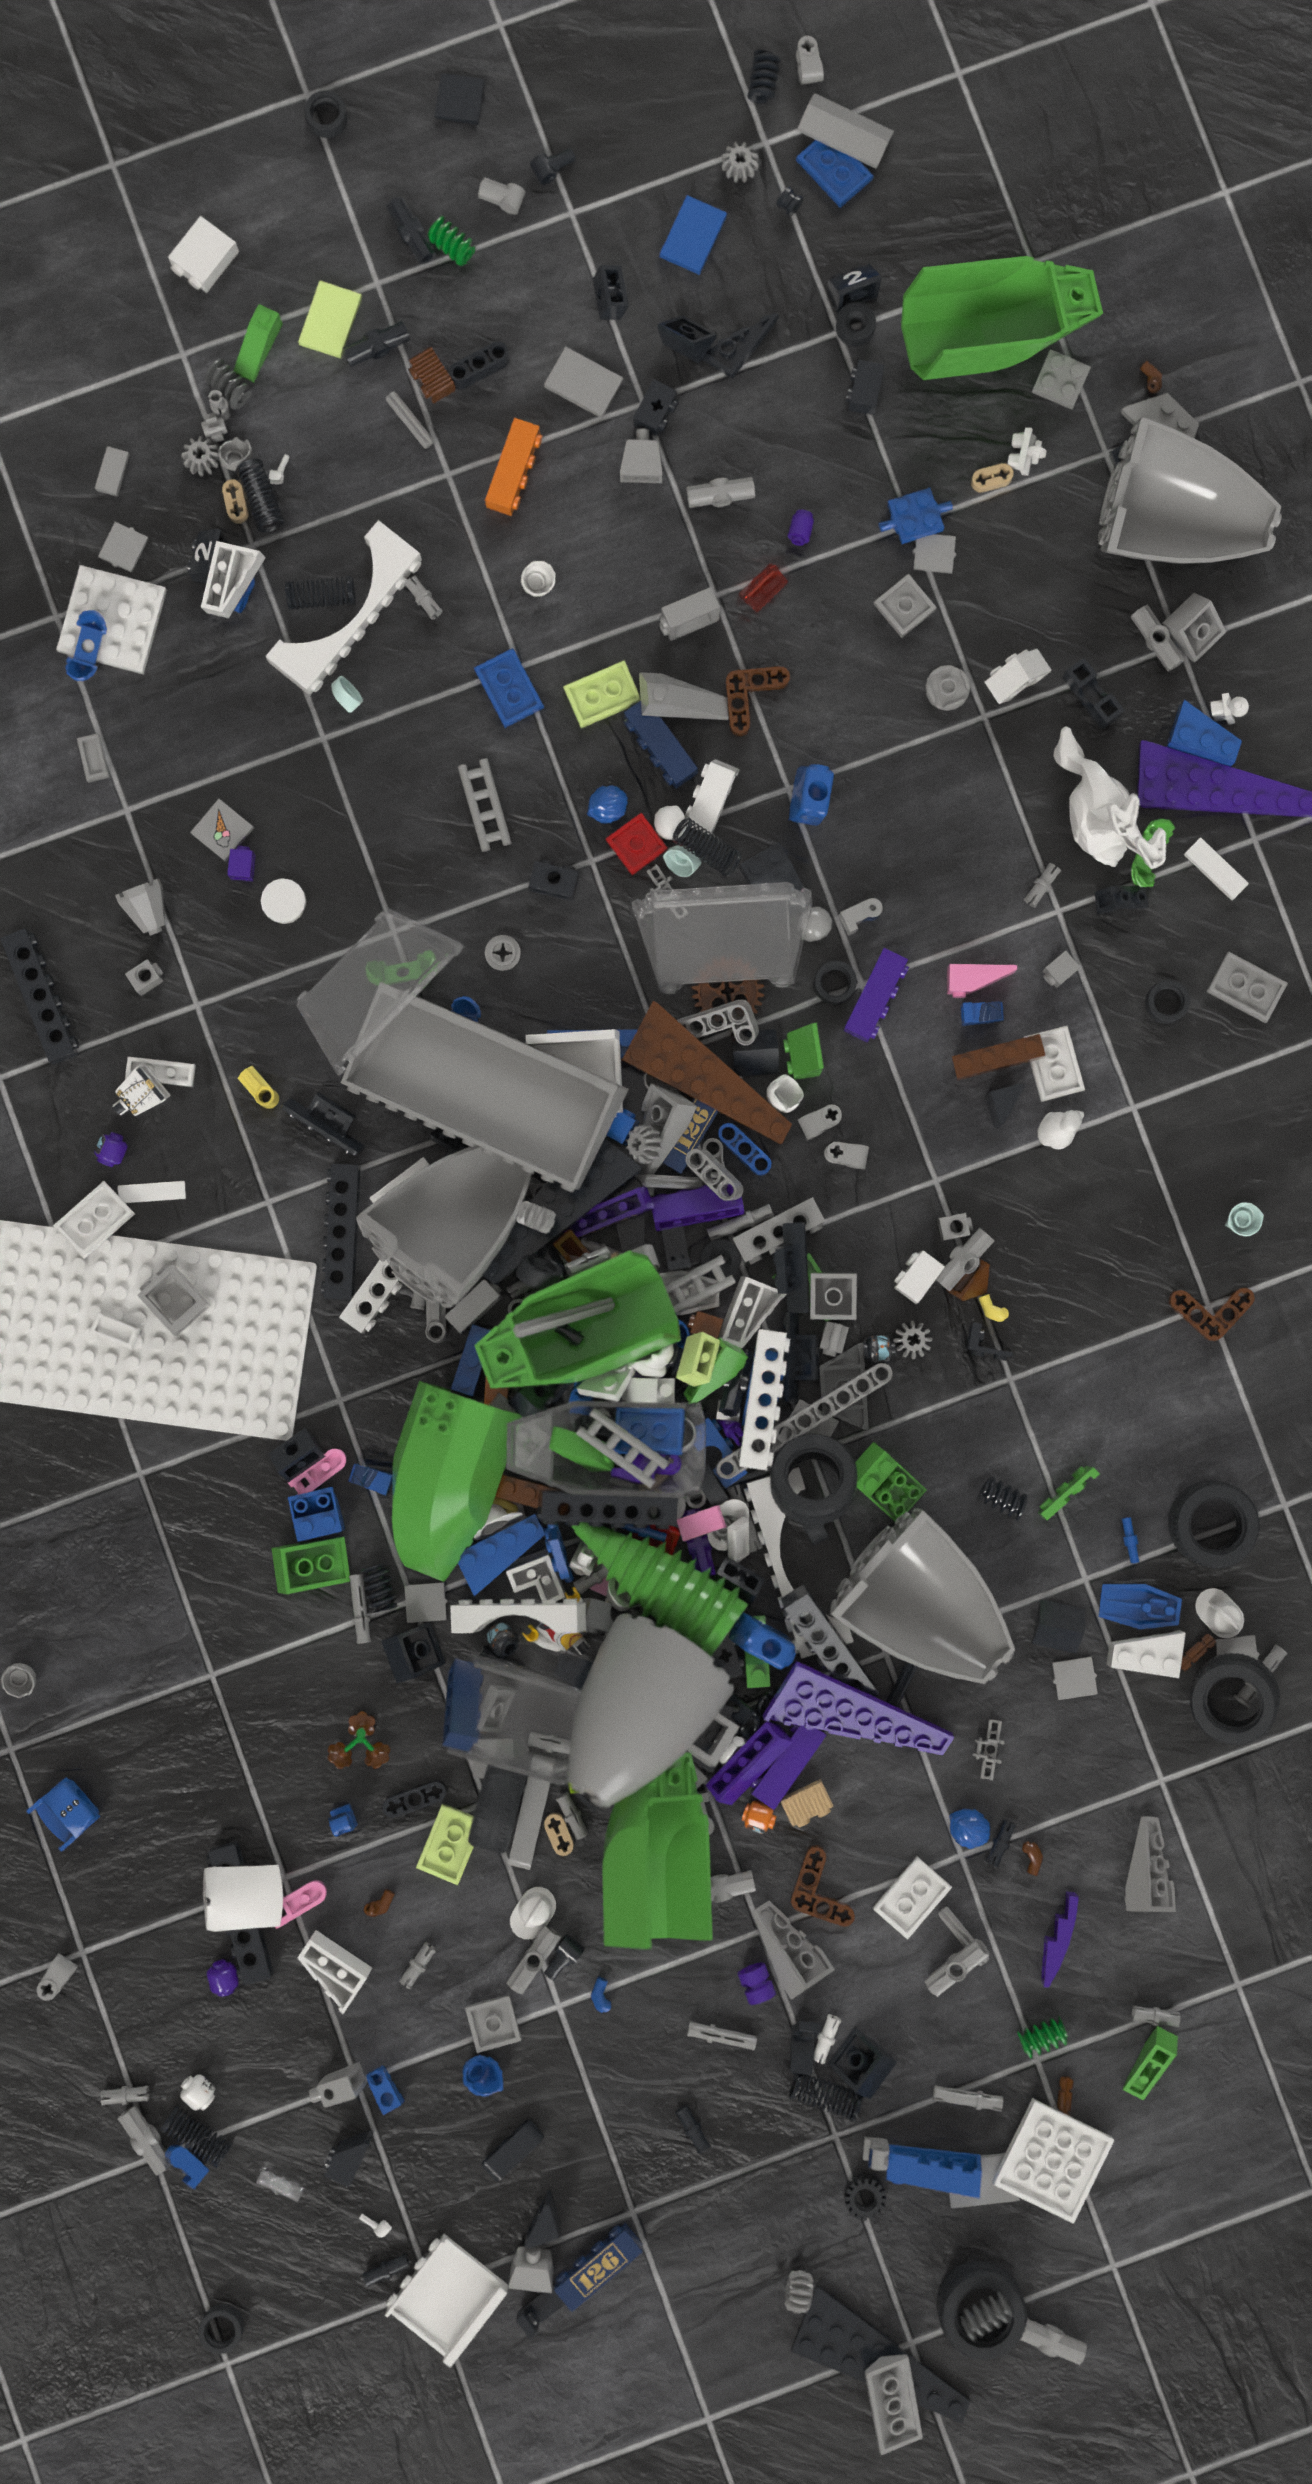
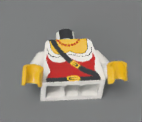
(558, 1641)

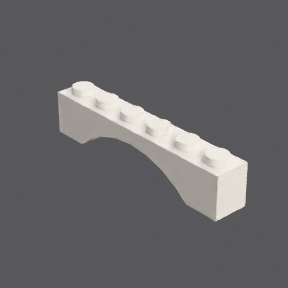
(560, 1617)

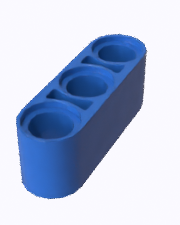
(740, 1138)

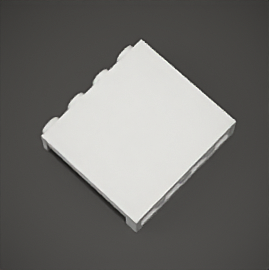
(589, 1050)
(447, 2298)

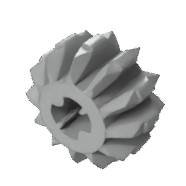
(740, 170)
(194, 452)
(644, 1144)
(536, 1217)
(914, 1347)
(799, 2291)

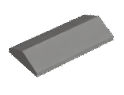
(845, 130)
(893, 2402)

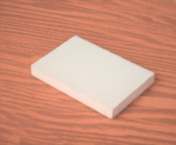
(1059, 1070)
(94, 1219)
(912, 1897)

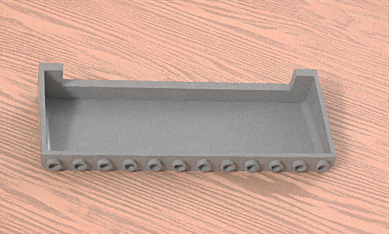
(489, 1091)

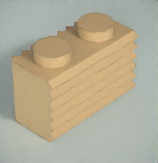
(806, 1803)

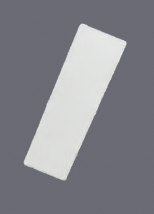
(152, 1191)

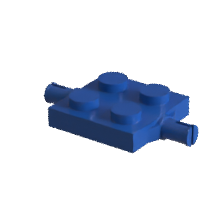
(915, 516)
(558, 1551)

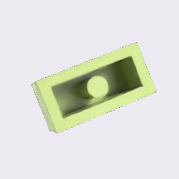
(698, 1359)

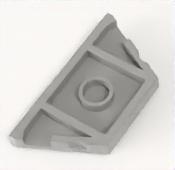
(1164, 411)

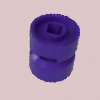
(757, 1986)

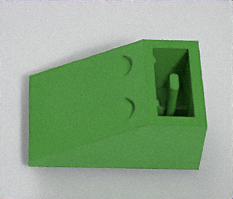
(887, 1482)

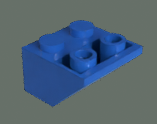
(316, 1514)

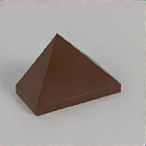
(570, 1246)
(972, 1284)

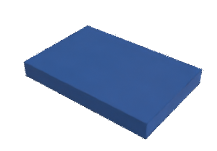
(834, 171)
(693, 235)
(508, 687)
(656, 1427)

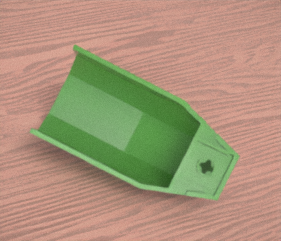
(992, 313)
(634, 1328)
(445, 1477)
(658, 1863)

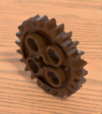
(708, 994)

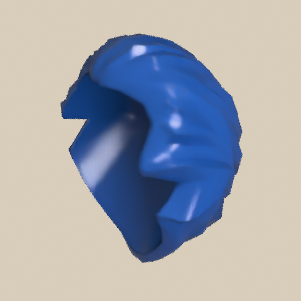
(607, 804)
(969, 1828)
(482, 2076)

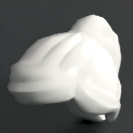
(1059, 1128)
(653, 1364)

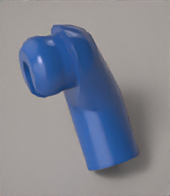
(597, 1996)

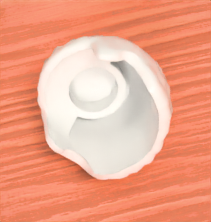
(784, 1094)

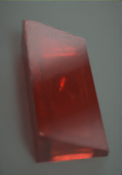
(763, 587)

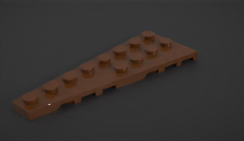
(681, 1061)

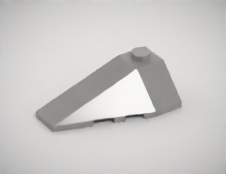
(674, 698)
(670, 1116)
(1148, 1881)
(793, 1957)

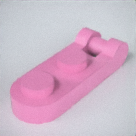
(321, 1471)
(303, 1900)

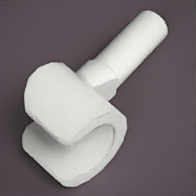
(277, 476)
(381, 2229)

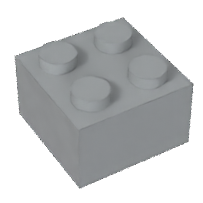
(833, 1296)

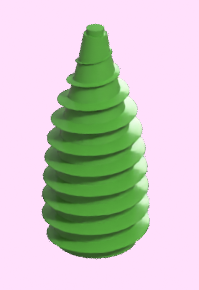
(666, 1586)

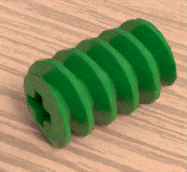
(450, 242)
(1043, 2037)

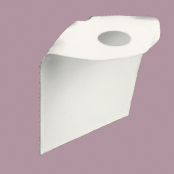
(242, 1897)

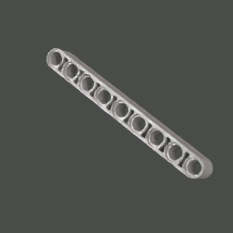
(814, 1417)

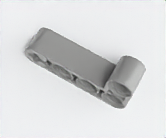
(730, 1019)

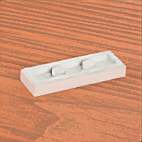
(1216, 869)
(165, 1071)

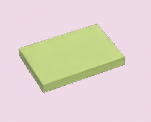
(330, 319)
(602, 694)
(447, 1845)

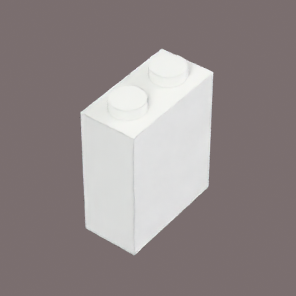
(203, 254)

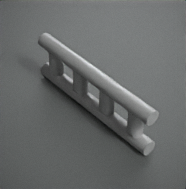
(491, 792)
(694, 1276)
(620, 1433)

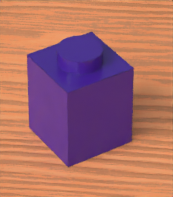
(241, 864)

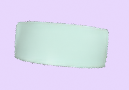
(346, 694)
(681, 861)
(1245, 1219)

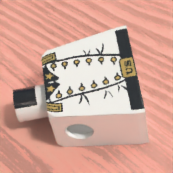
(140, 1092)

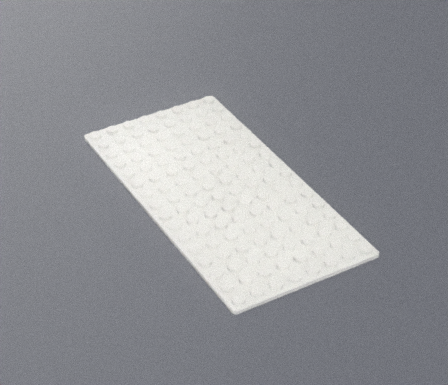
(223, 1373)

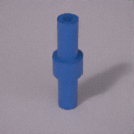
(645, 1532)
(1130, 1540)

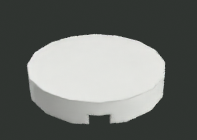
(283, 901)

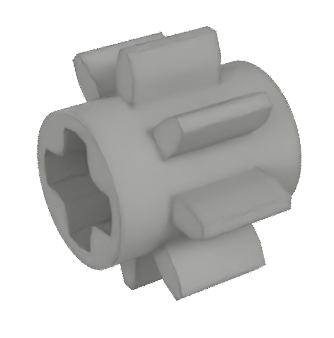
(214, 427)

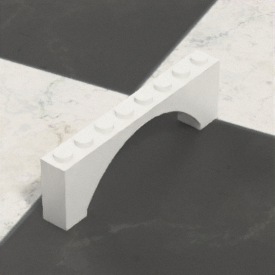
(311, 661)
(771, 1522)

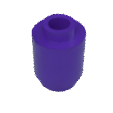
(801, 527)

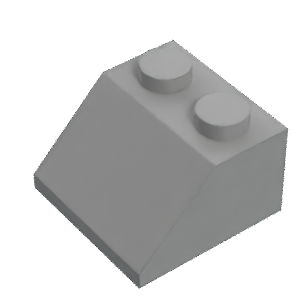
(1195, 626)

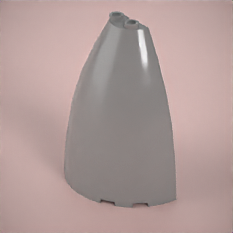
(1183, 502)
(447, 1222)
(924, 1602)
(641, 1708)

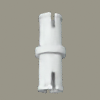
(826, 2038)

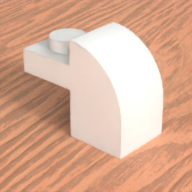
(650, 1389)

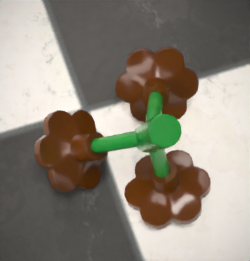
(360, 1726)

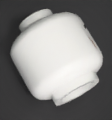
(197, 2092)

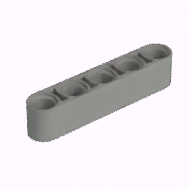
(529, 1823)

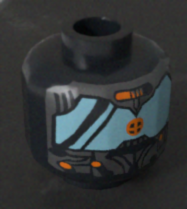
(879, 1349)
(502, 1639)

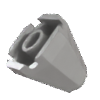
(145, 906)

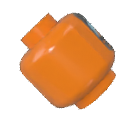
(758, 1817)

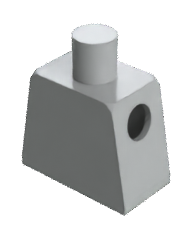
(641, 460)
(339, 2086)
(532, 2270)

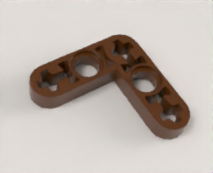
(748, 686)
(1215, 1319)
(809, 1892)

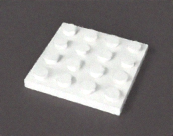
(130, 614)
(1053, 2160)

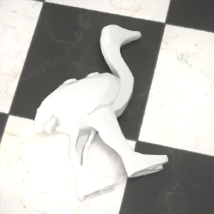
(1104, 812)

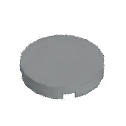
(947, 687)

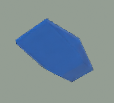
(1139, 1606)

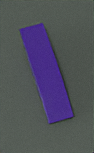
(1056, 1946)

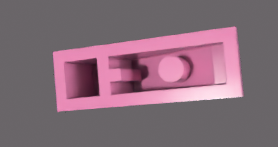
(969, 978)

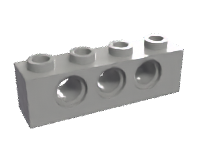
(744, 1241)

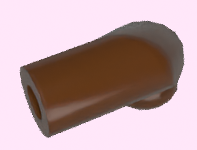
(1154, 377)
(1035, 1856)
(380, 1906)

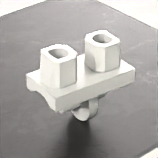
(1030, 451)
(1227, 708)
(583, 1560)

